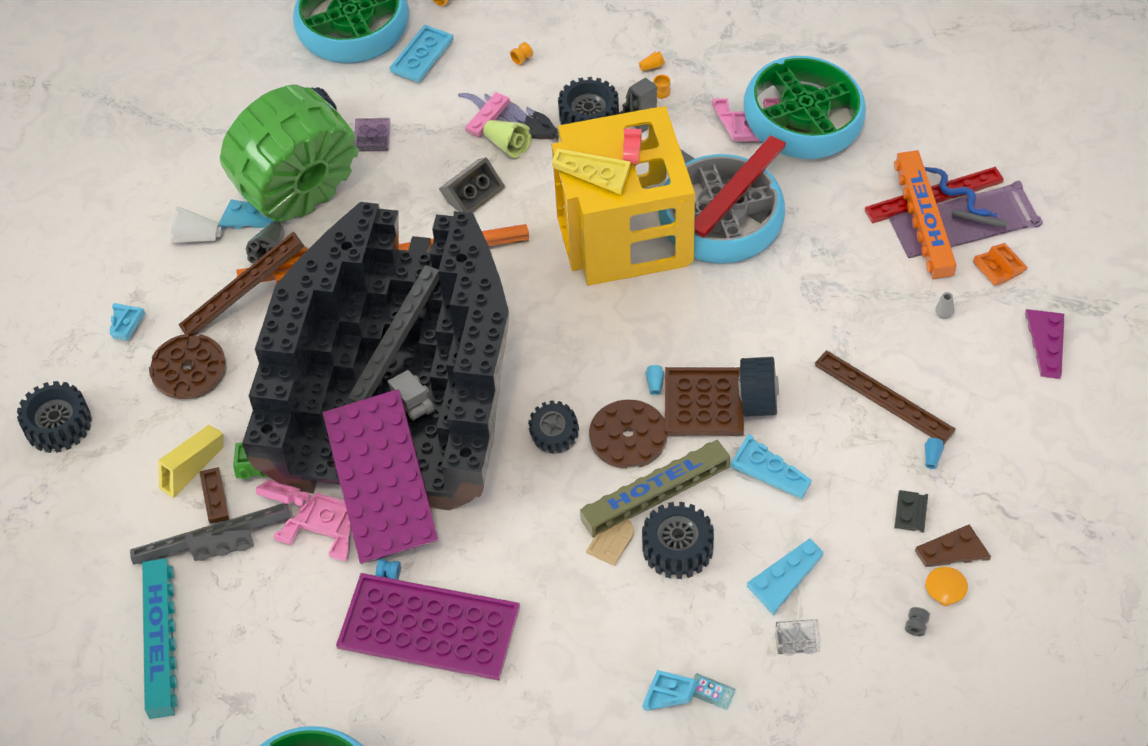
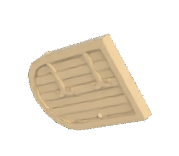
(611, 543)

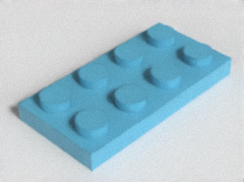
(421, 53)

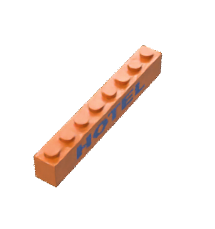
(925, 215)

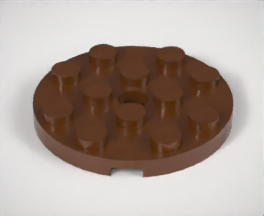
(185, 383)
(628, 451)

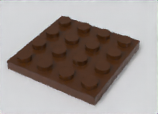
(703, 401)

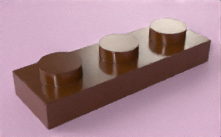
(214, 495)

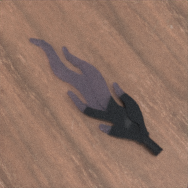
(540, 126)

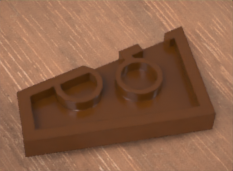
(953, 547)

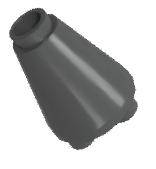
(264, 241)

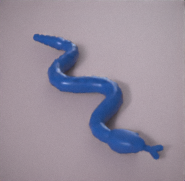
(957, 191)

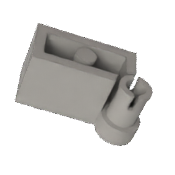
(413, 394)

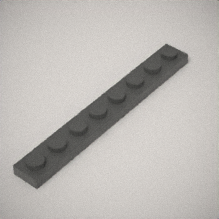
(395, 334)
(178, 543)

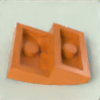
(1000, 264)

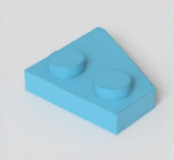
(125, 321)
(669, 690)

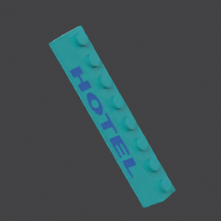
(158, 639)

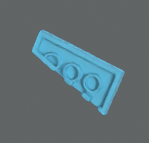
(761, 464)
(785, 575)

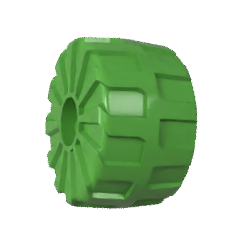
(288, 152)

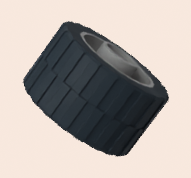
(758, 386)

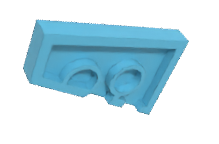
(243, 214)

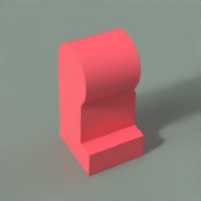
(632, 145)

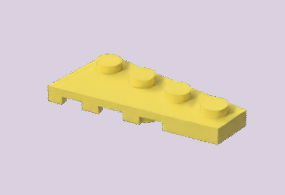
(595, 169)

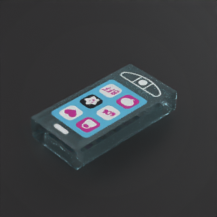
(713, 691)

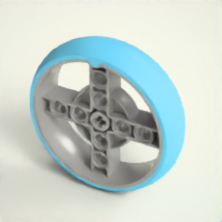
(733, 244)

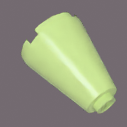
(508, 136)

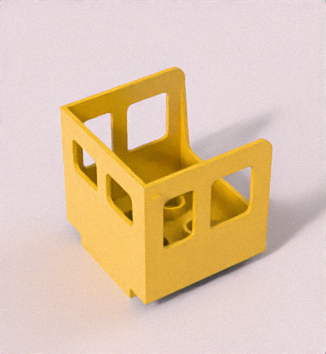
(598, 220)

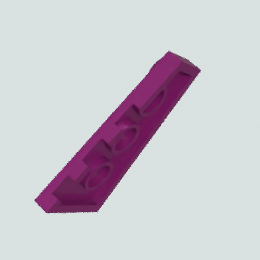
(1047, 337)

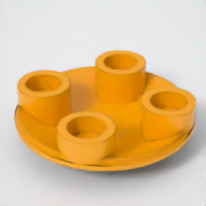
(946, 585)

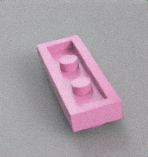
(488, 112)

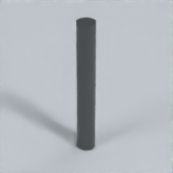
(978, 218)

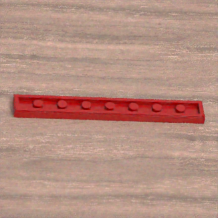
(737, 186)
(897, 205)

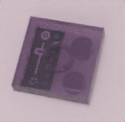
(372, 134)

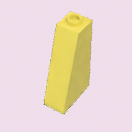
(188, 459)

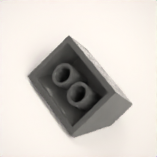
(472, 186)

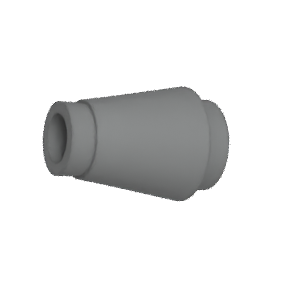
(945, 306)

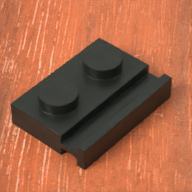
(911, 511)

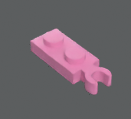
(281, 492)

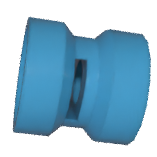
(388, 569)

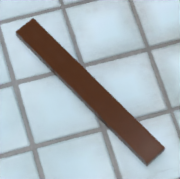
(241, 285)
(884, 397)

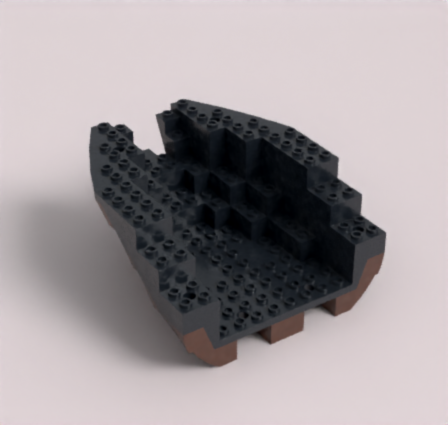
(331, 320)

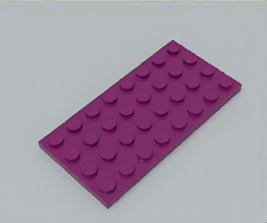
(380, 477)
(429, 626)

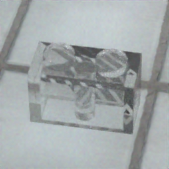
(797, 637)

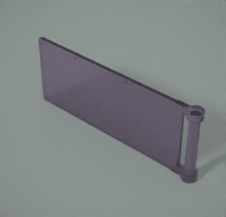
(965, 231)

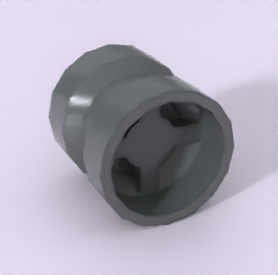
(917, 619)

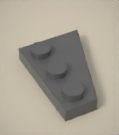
(214, 545)

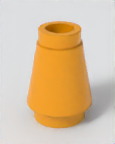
(652, 61)

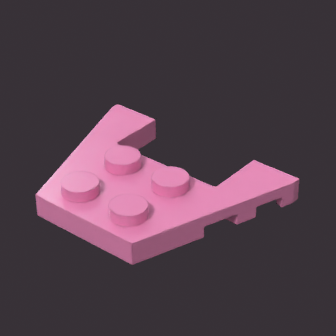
(736, 121)
(323, 516)

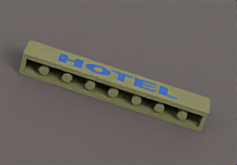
(655, 488)

